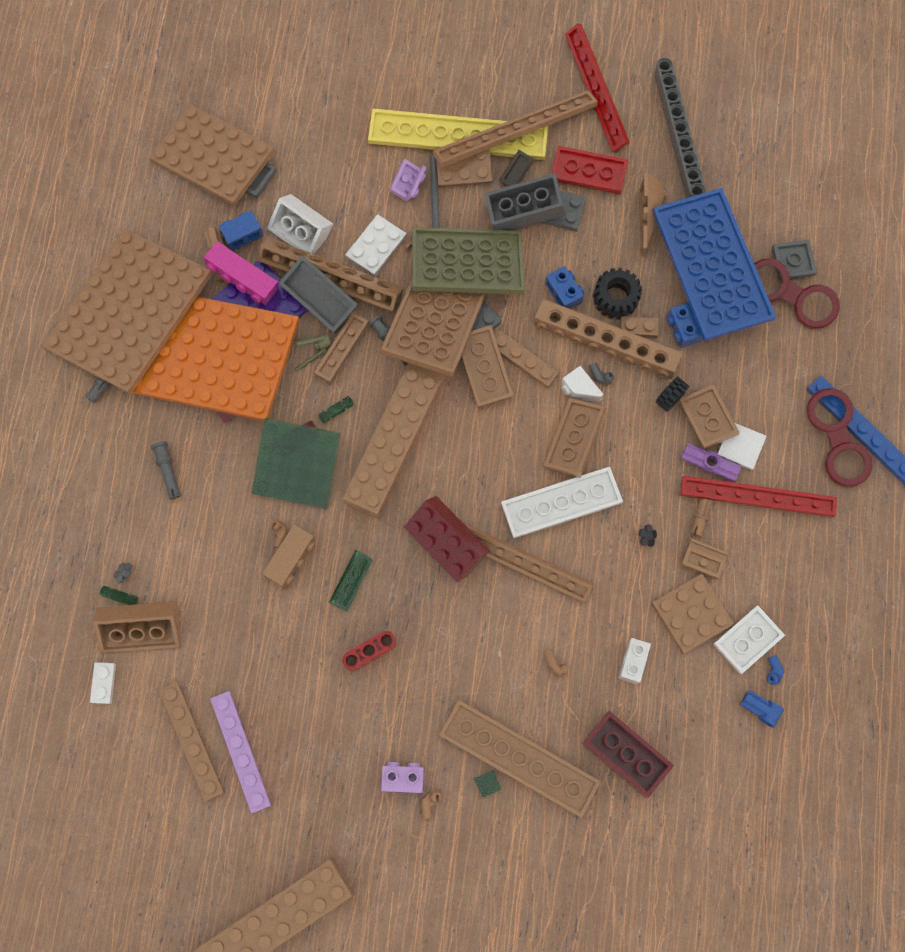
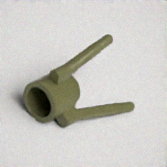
(320, 342)

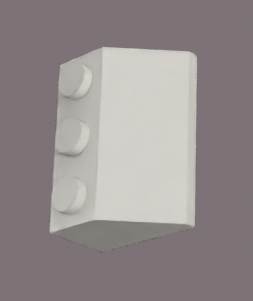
(299, 224)

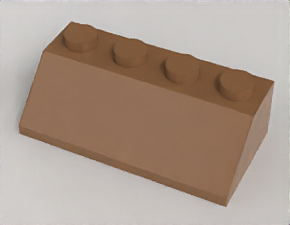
(137, 627)

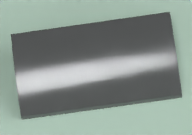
(318, 294)

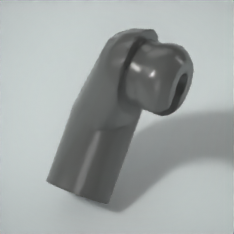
(604, 378)

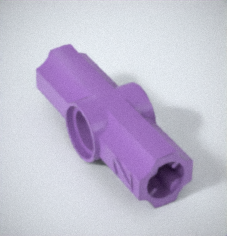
(722, 466)

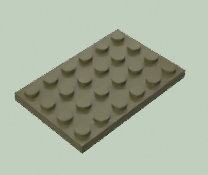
(467, 261)

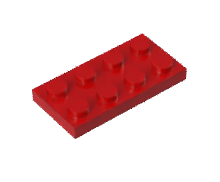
(589, 169)

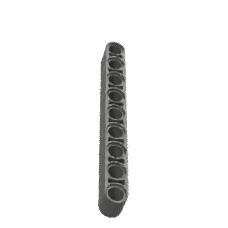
(680, 123)

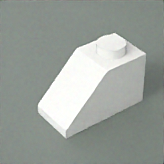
(580, 386)

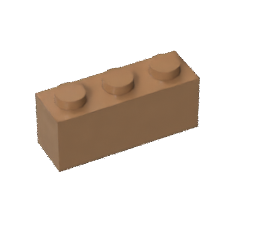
(289, 557)

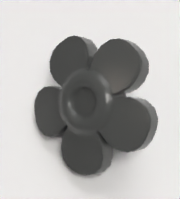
(123, 572)

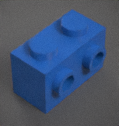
(241, 230)
(564, 288)
(684, 325)

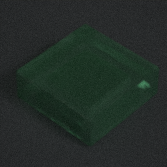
(487, 784)

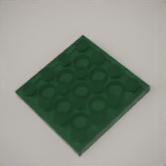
(296, 463)

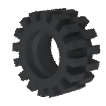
(672, 394)

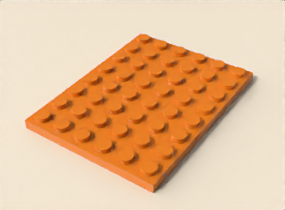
(223, 359)

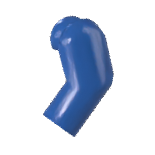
(776, 672)

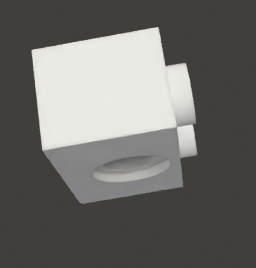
(634, 661)

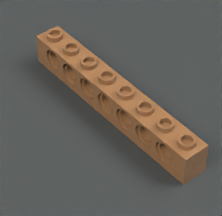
(347, 279)
(603, 330)

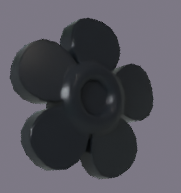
(647, 535)

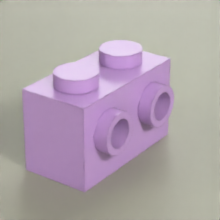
(402, 778)

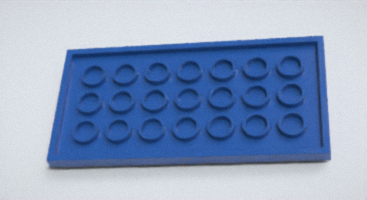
(713, 264)

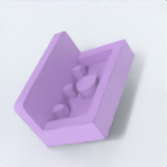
(407, 180)

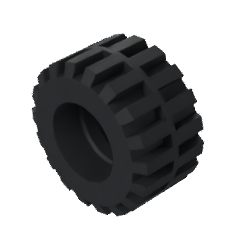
(621, 280)

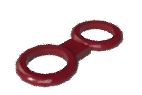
(795, 295)
(839, 437)

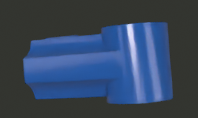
(767, 711)

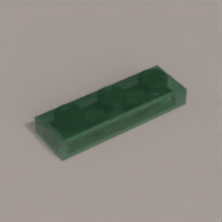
(351, 580)

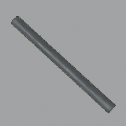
(434, 192)

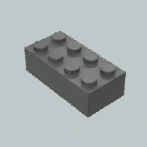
(525, 203)

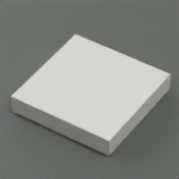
(743, 448)

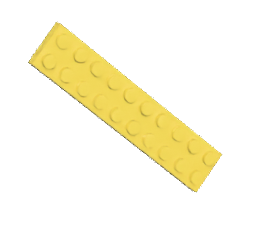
(436, 131)

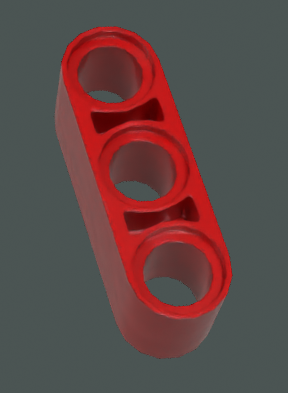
(375, 642)

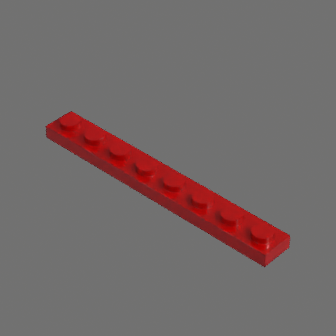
(596, 85)
(758, 496)

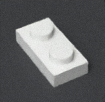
(103, 683)

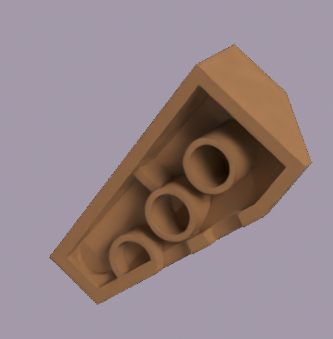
(650, 196)

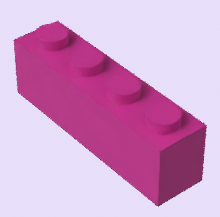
(241, 273)

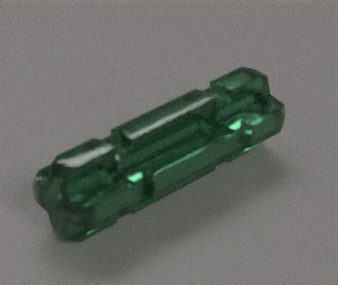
(336, 409)
(118, 595)

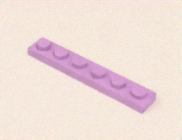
(240, 752)

